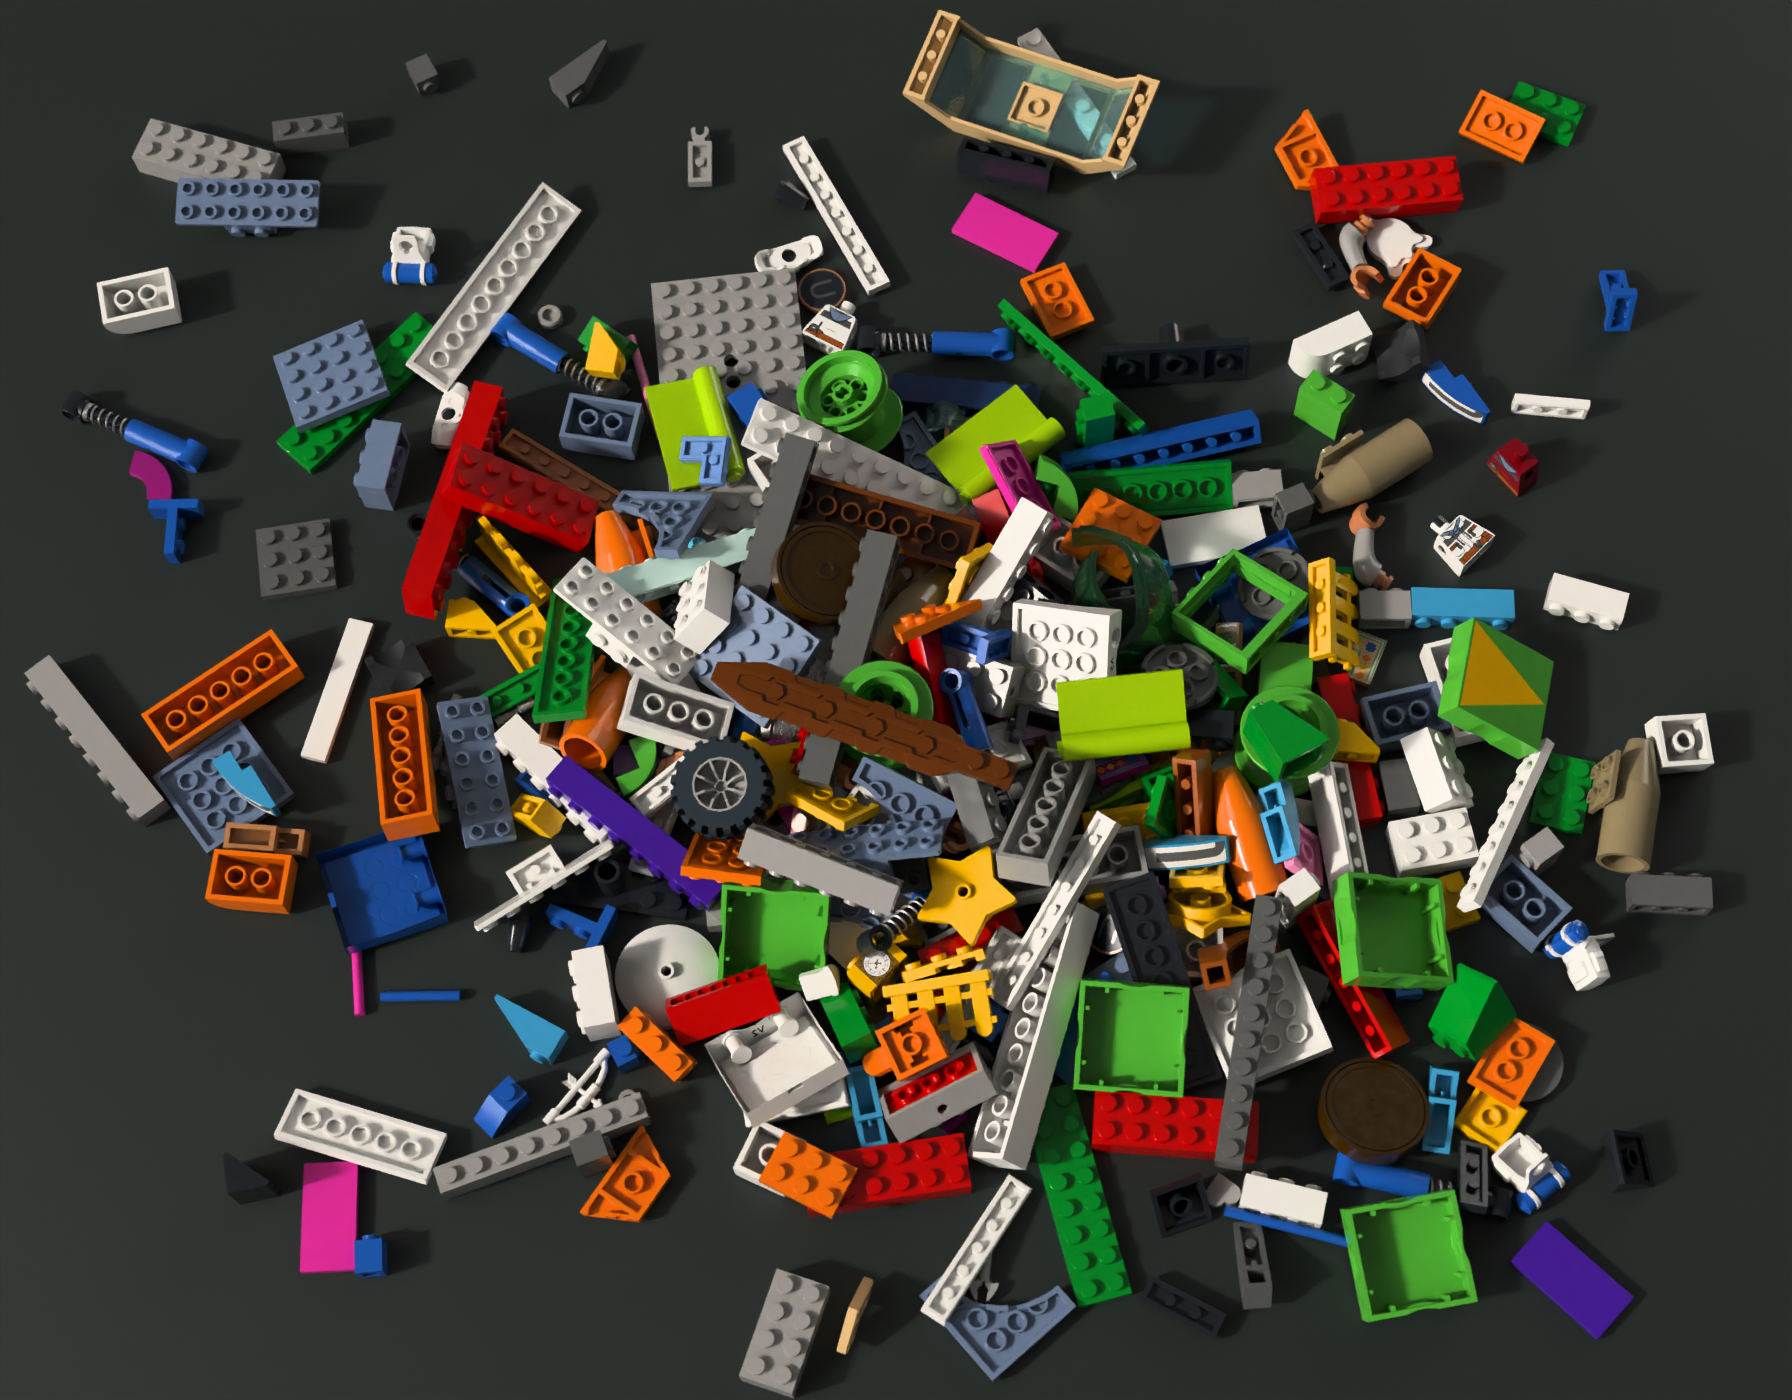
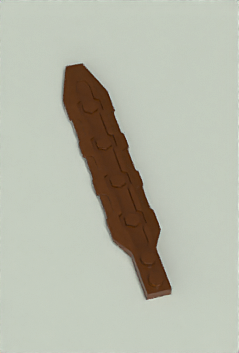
(858, 722)

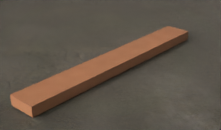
(562, 471)

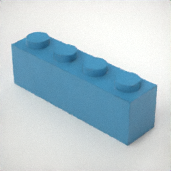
(1456, 605)

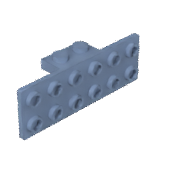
(248, 204)
(475, 772)
(880, 843)

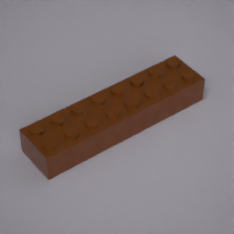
(923, 531)

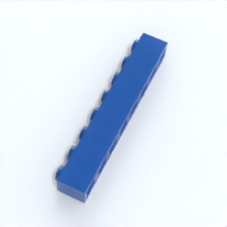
(1168, 444)

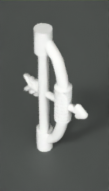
(576, 1086)

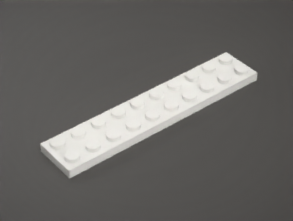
(493, 288)
(849, 461)

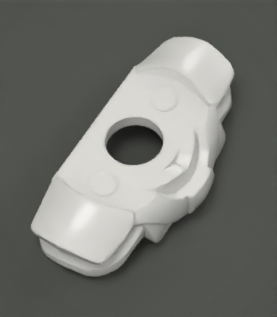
(806, 251)
(445, 430)

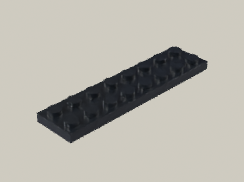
(1156, 958)

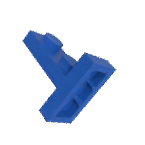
(1618, 299)
(176, 513)
(983, 643)
(582, 926)

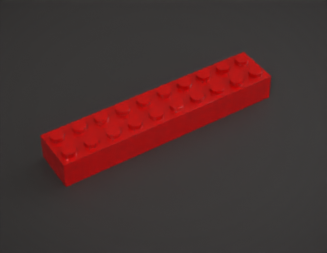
(447, 521)

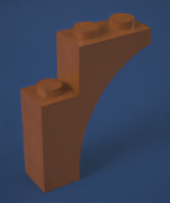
(1224, 960)

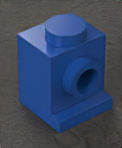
(626, 1054)

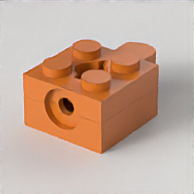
(907, 1047)

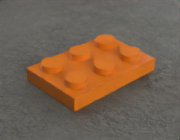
(1502, 126)
(1057, 301)
(1511, 1063)
(808, 1175)

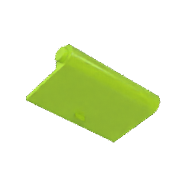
(691, 410)
(1005, 419)
(1122, 715)

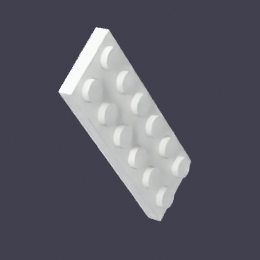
(360, 1136)

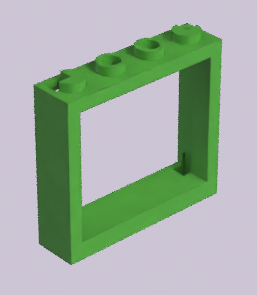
(1235, 562)

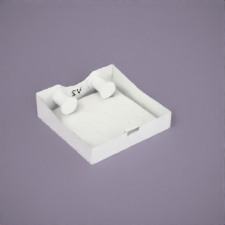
(1061, 645)
(1291, 1024)
(776, 1061)

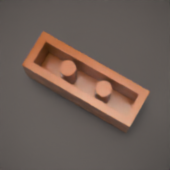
(657, 1044)

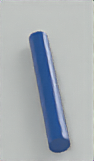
(427, 995)

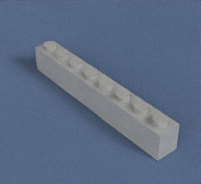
(97, 740)
(538, 1146)

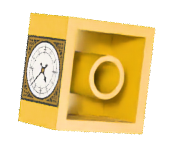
(873, 973)

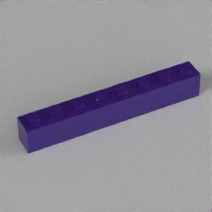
(631, 829)

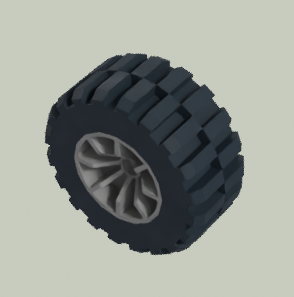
(722, 788)

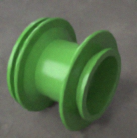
(851, 398)
(892, 684)
(1306, 706)

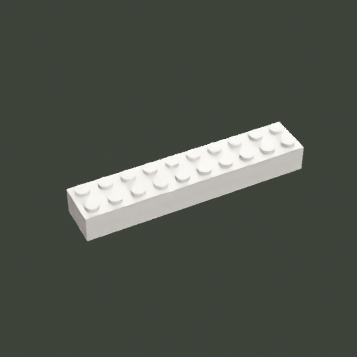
(1032, 1048)

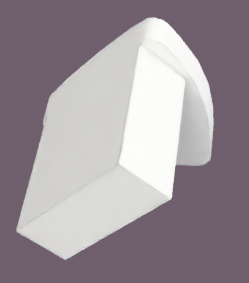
(820, 982)

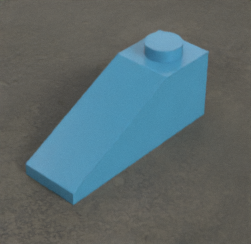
(538, 1035)

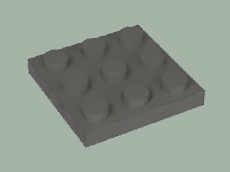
(296, 559)

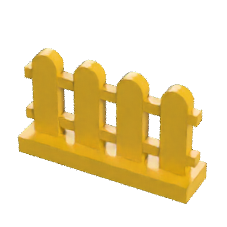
(511, 564)
(1323, 607)
(952, 998)

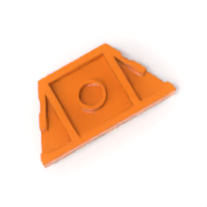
(1304, 150)
(932, 618)
(630, 1183)

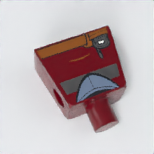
(1515, 466)

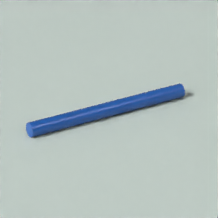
(1285, 1225)

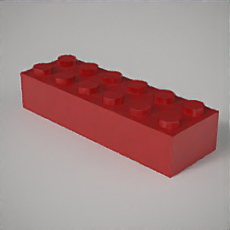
(1386, 190)
(519, 498)
(1163, 1125)
(905, 1173)

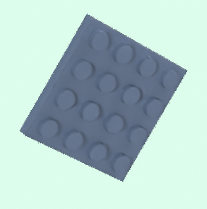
(331, 376)
(757, 635)
(205, 797)

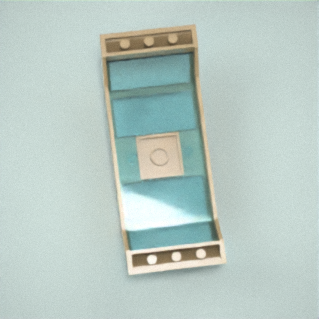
(1028, 98)

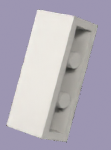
(1586, 602)
(1298, 895)
(1283, 1199)

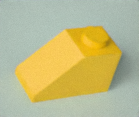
(604, 356)
(467, 620)
(1355, 744)
(537, 815)

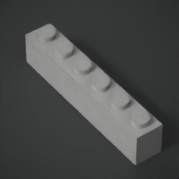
(820, 869)

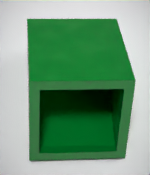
(1283, 739)
(1471, 1013)

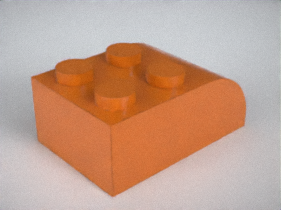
(1423, 288)
(252, 881)

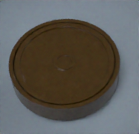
(814, 571)
(1373, 1111)

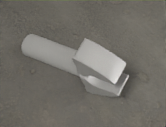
(984, 1278)

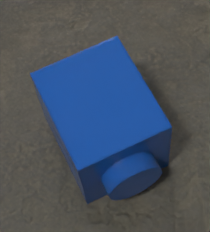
(370, 1257)

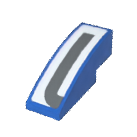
(1455, 393)

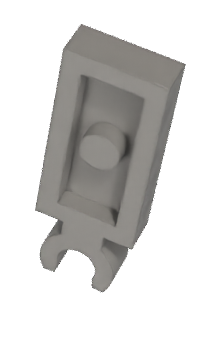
(700, 159)

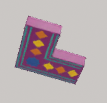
(1120, 767)

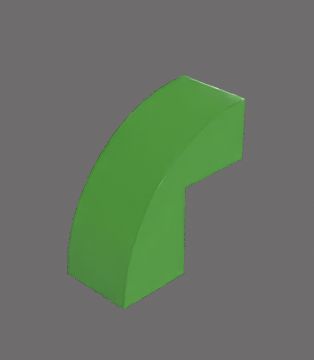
(1065, 498)
(647, 758)

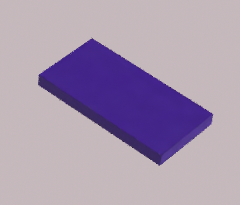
(1571, 1280)

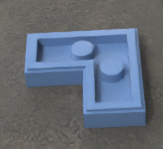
(711, 453)

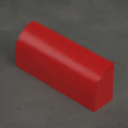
(930, 662)
(723, 1005)

